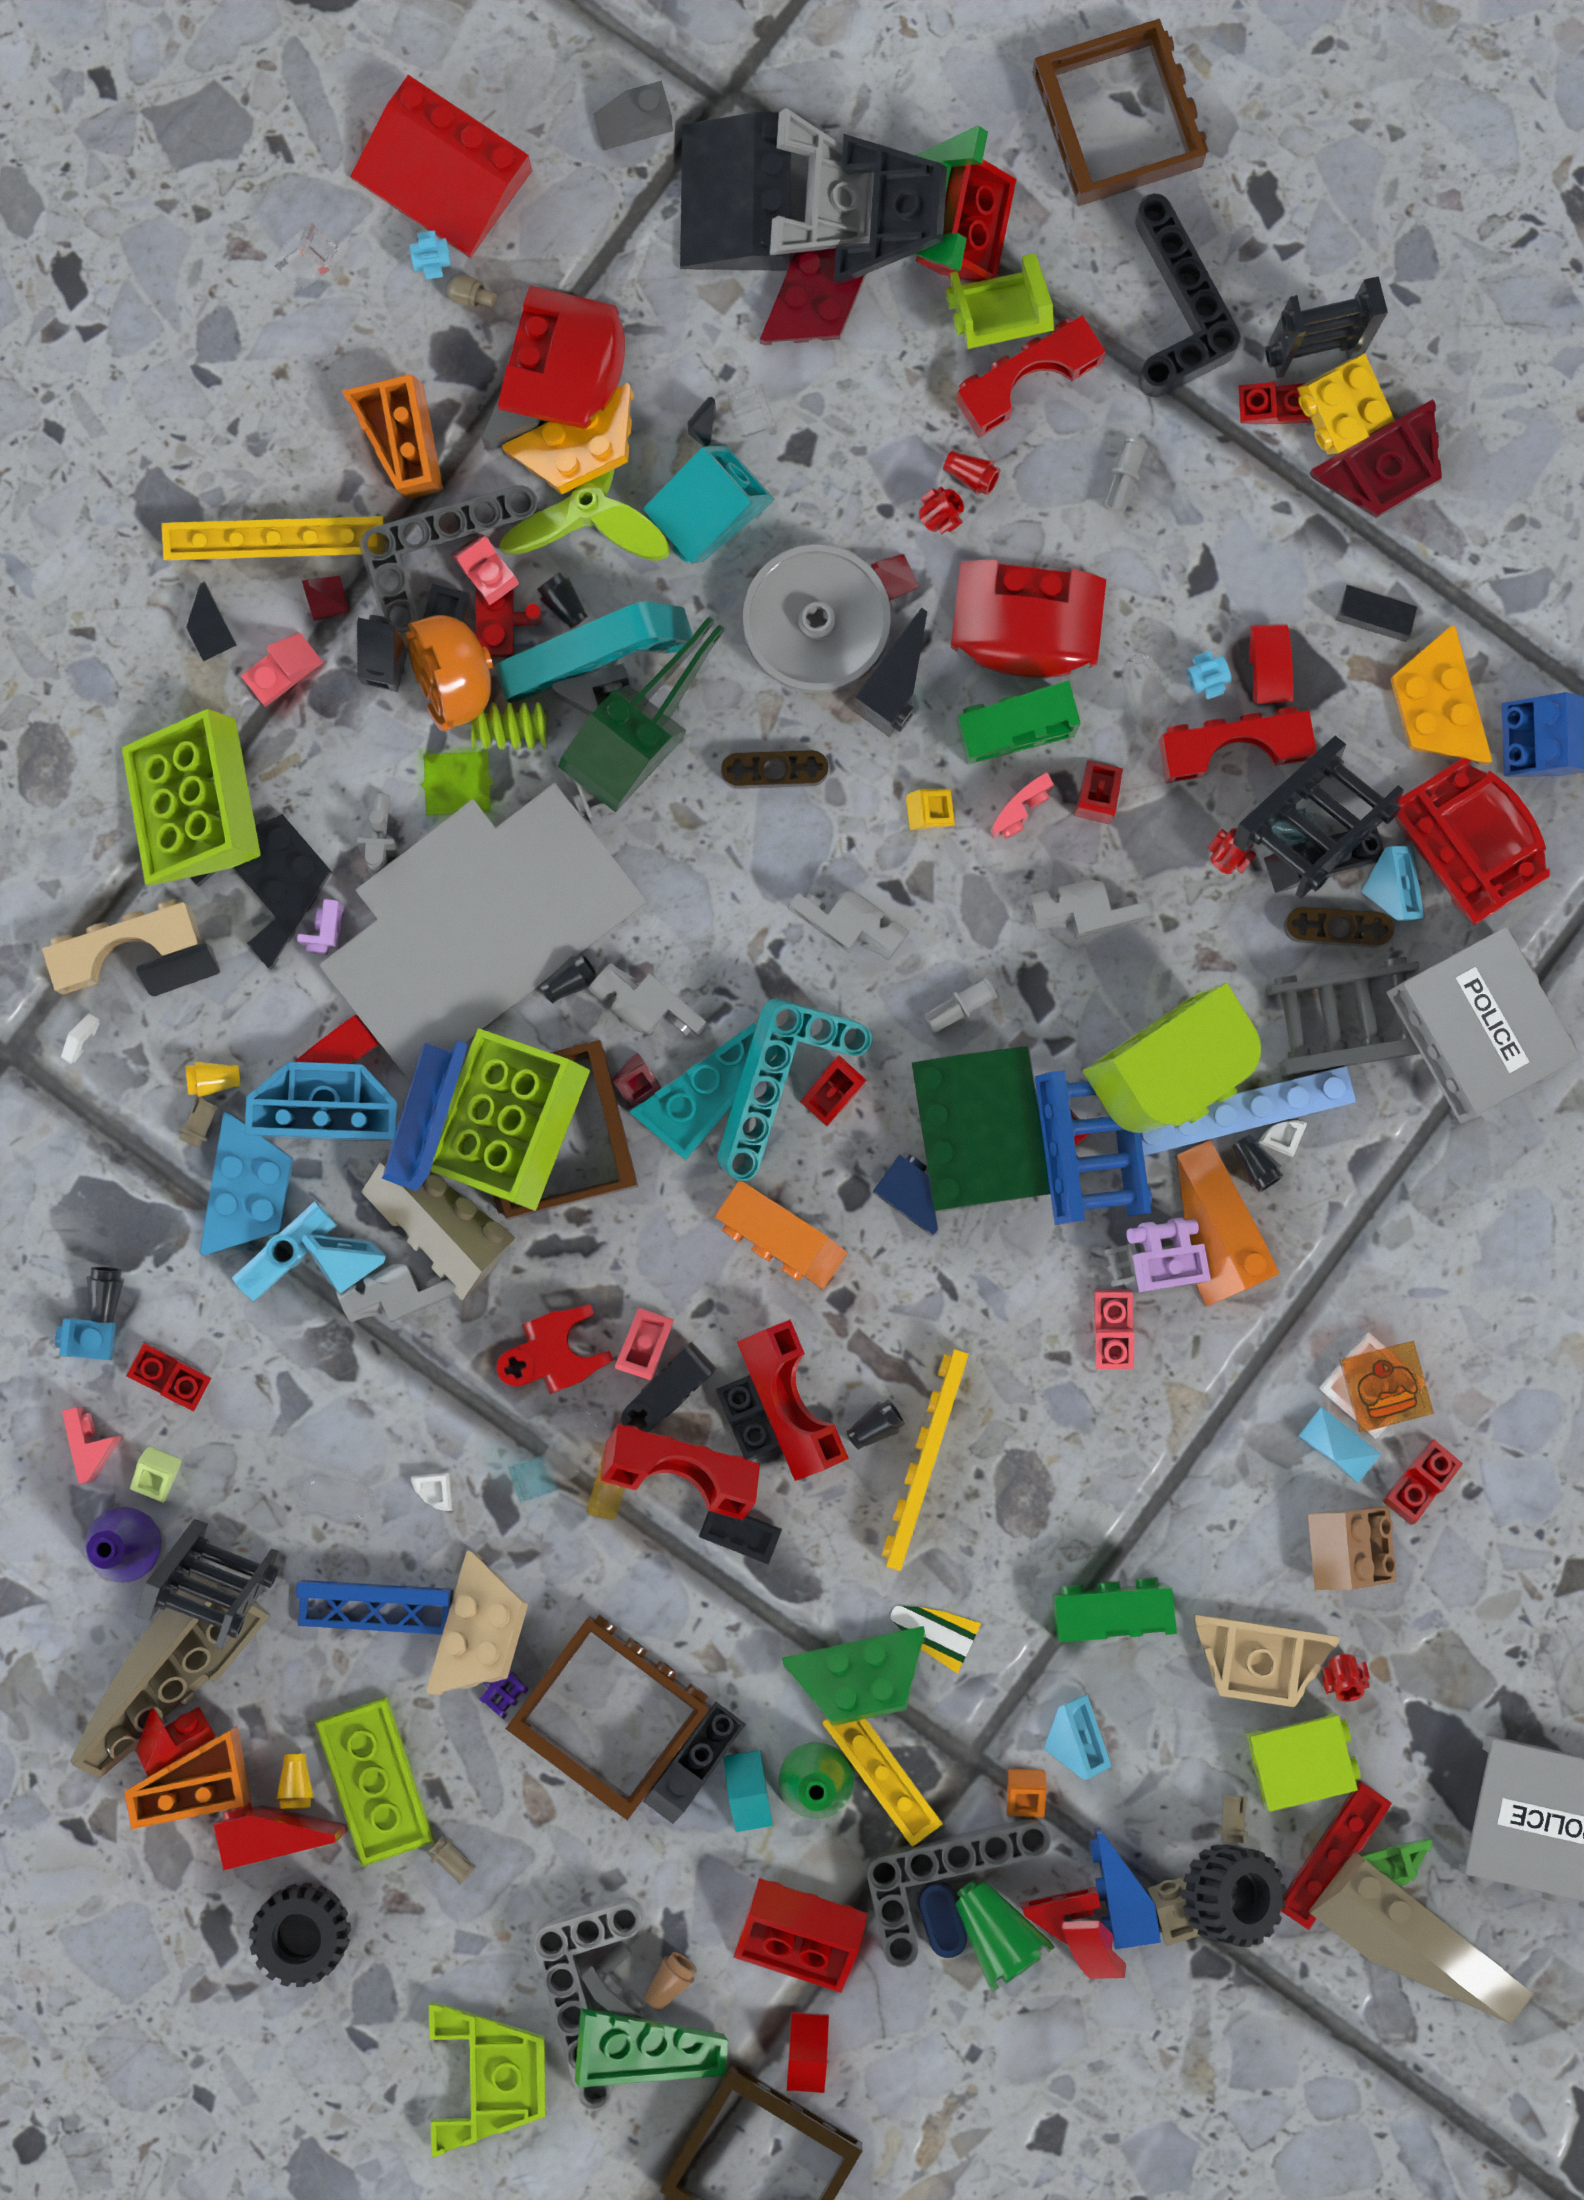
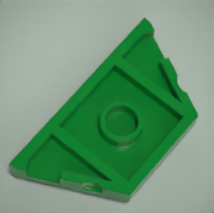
(860, 1676)

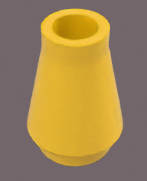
(211, 1078)
(294, 1783)

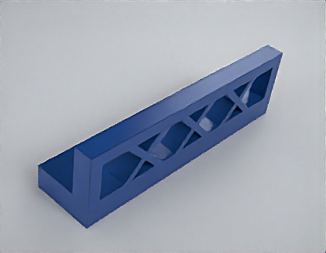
(423, 1115)
(372, 1593)

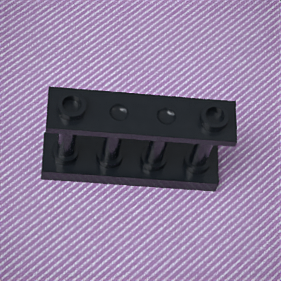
(1339, 325)
(1306, 785)
(185, 1559)

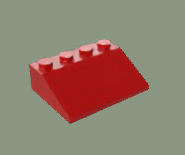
(441, 166)

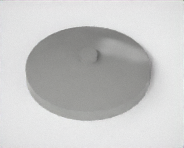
(816, 618)

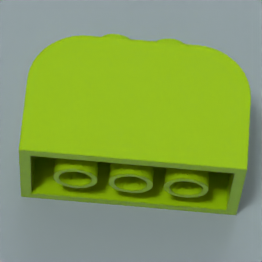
(1178, 1063)

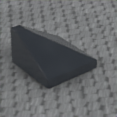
(702, 422)

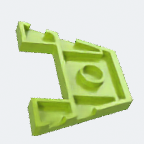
(504, 2077)

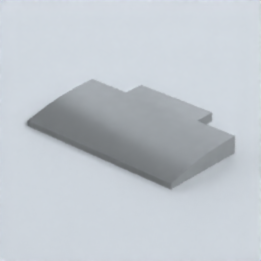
(477, 923)

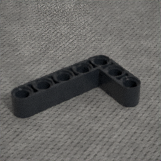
(1187, 298)

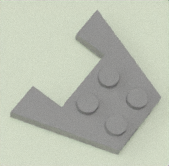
(835, 201)

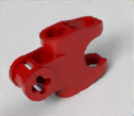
(549, 1353)

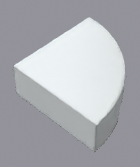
(76, 1037)
(1283, 1137)
(434, 1490)

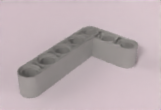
(566, 1958)

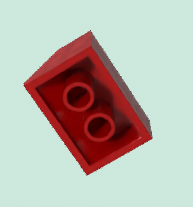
(978, 209)
(801, 1935)

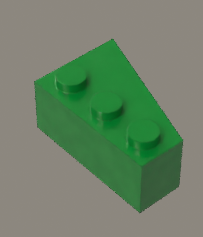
(1018, 723)
(1114, 1610)

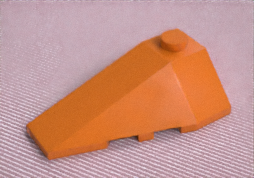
(1230, 1236)

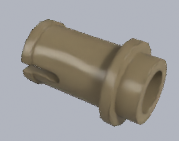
(198, 1123)
(1233, 1819)
(450, 1859)

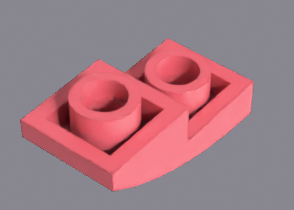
(1014, 814)
(1113, 1328)

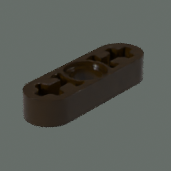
(747, 762)
(1312, 916)

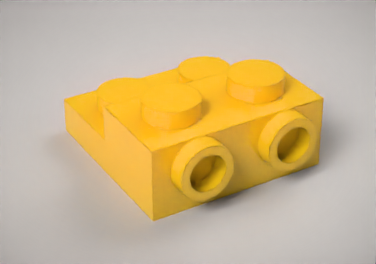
(1345, 405)

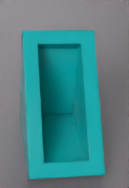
(747, 1791)

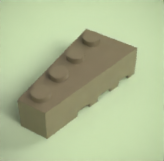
(444, 1225)

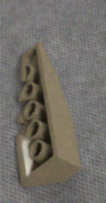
(160, 1673)
(1413, 1941)

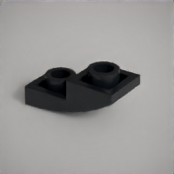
(748, 1418)

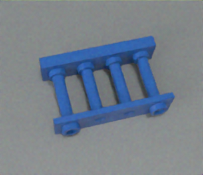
(1065, 1165)

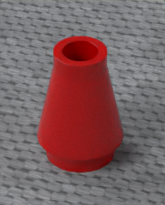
(974, 472)

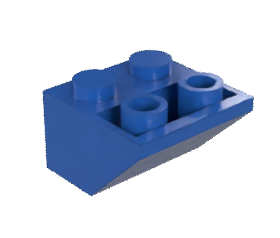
(1543, 736)

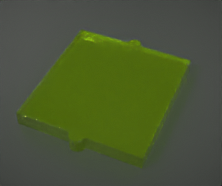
(455, 781)

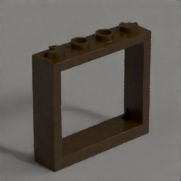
(776, 2104)

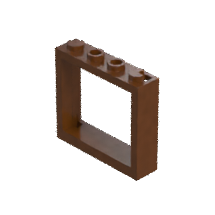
(1172, 78)
(616, 1132)
(572, 1765)

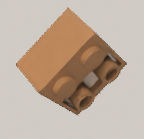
(1352, 1548)

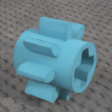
(430, 255)
(1208, 674)

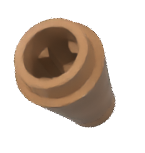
(670, 1980)

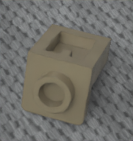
(1170, 1912)

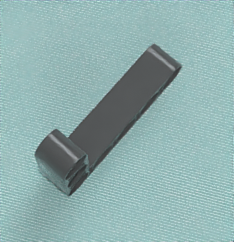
(432, 535)
(942, 1868)

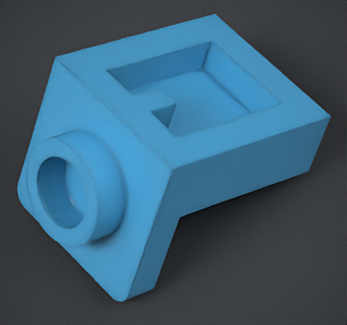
(85, 1339)

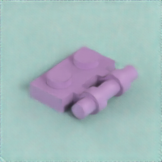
(1168, 1267)

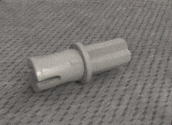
(1125, 475)
(960, 1005)

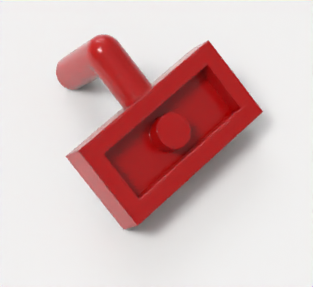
(497, 622)

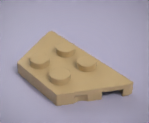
(478, 1630)
(1261, 1659)

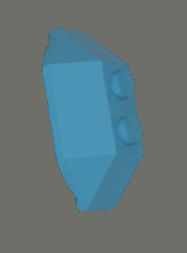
(322, 1104)

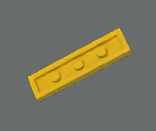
(885, 1779)

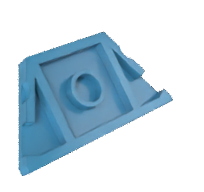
(245, 1190)

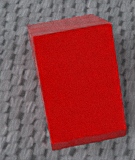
(1099, 792)
(833, 1090)
(808, 2052)

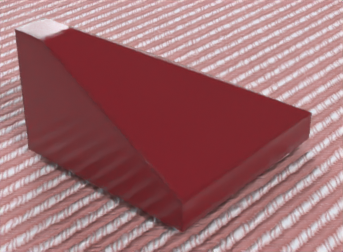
(895, 576)
(325, 597)
(636, 1081)

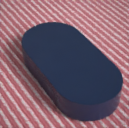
(941, 1919)

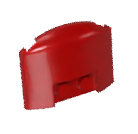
(563, 358)
(1028, 618)
(1475, 838)

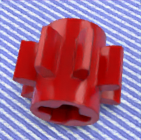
(941, 510)
(1226, 855)
(1346, 1678)

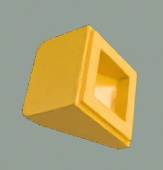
(930, 809)

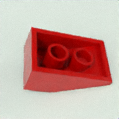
(266, 1832)

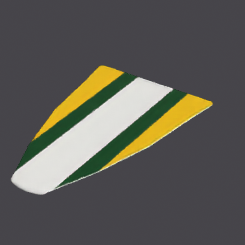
(946, 1634)

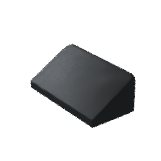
(1376, 613)
(178, 969)

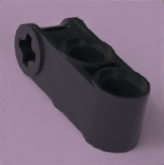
(671, 1387)

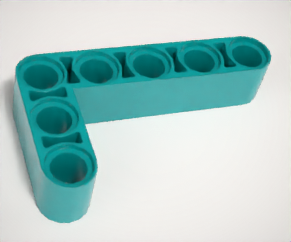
(595, 644)
(775, 1074)

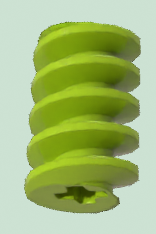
(510, 726)

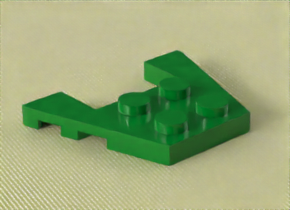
(959, 150)

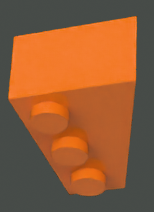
(401, 432)
(780, 1235)
(194, 1785)

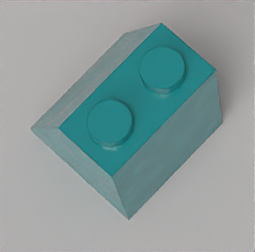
(707, 503)

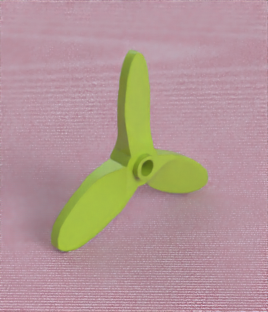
(590, 508)

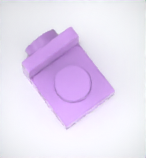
(329, 923)

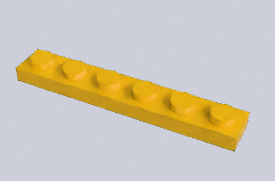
(269, 538)
(920, 1473)

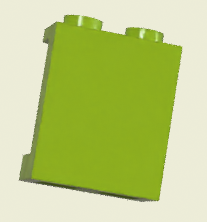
(1001, 306)
(1303, 1762)

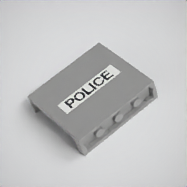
(1483, 1024)
(1529, 1821)

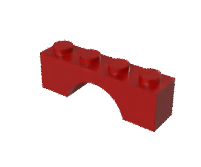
(1067, 351)
(1283, 737)
(804, 1440)
(723, 1480)

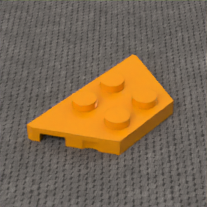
(574, 455)
(1440, 702)

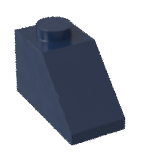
(909, 1192)

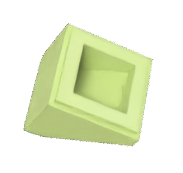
(155, 1474)

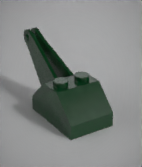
(630, 734)

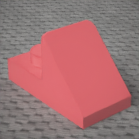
(485, 568)
(282, 668)
(644, 1344)
(87, 1455)

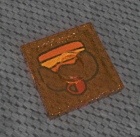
(1386, 1386)

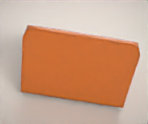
(1026, 1793)

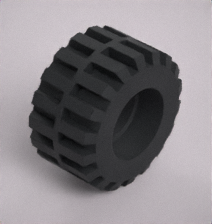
(1257, 1898)
(281, 1961)

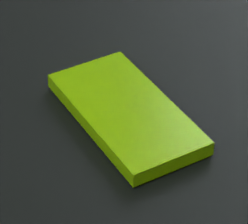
(374, 1781)

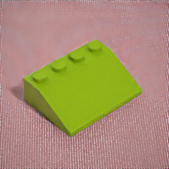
(190, 799)
(508, 1118)

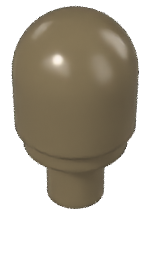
(469, 291)

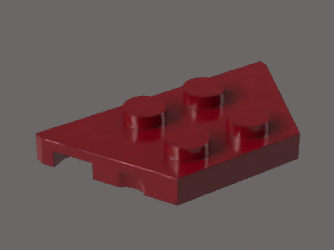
(811, 301)
(1388, 464)

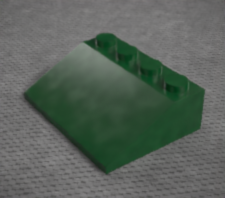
(981, 1128)

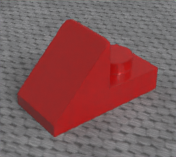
(164, 1744)
(1050, 1910)

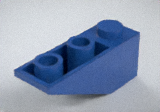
(1128, 1905)

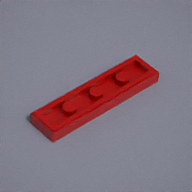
(1343, 1836)

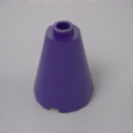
(123, 1544)

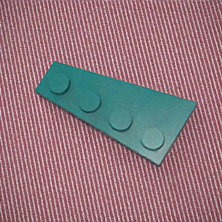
(698, 1099)

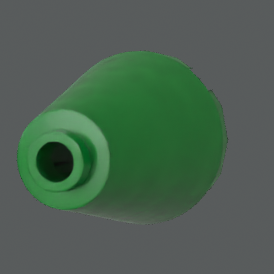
(811, 1766)
(999, 1934)

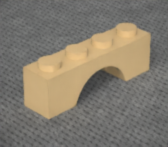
(78, 960)

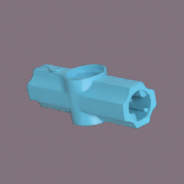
(266, 1268)

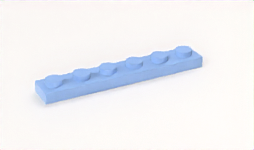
(1258, 1109)

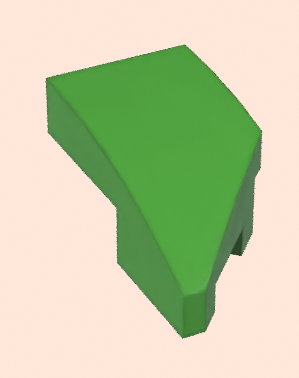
(1401, 1860)

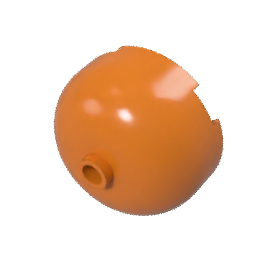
(449, 669)

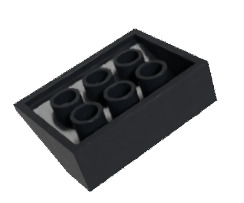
(731, 192)

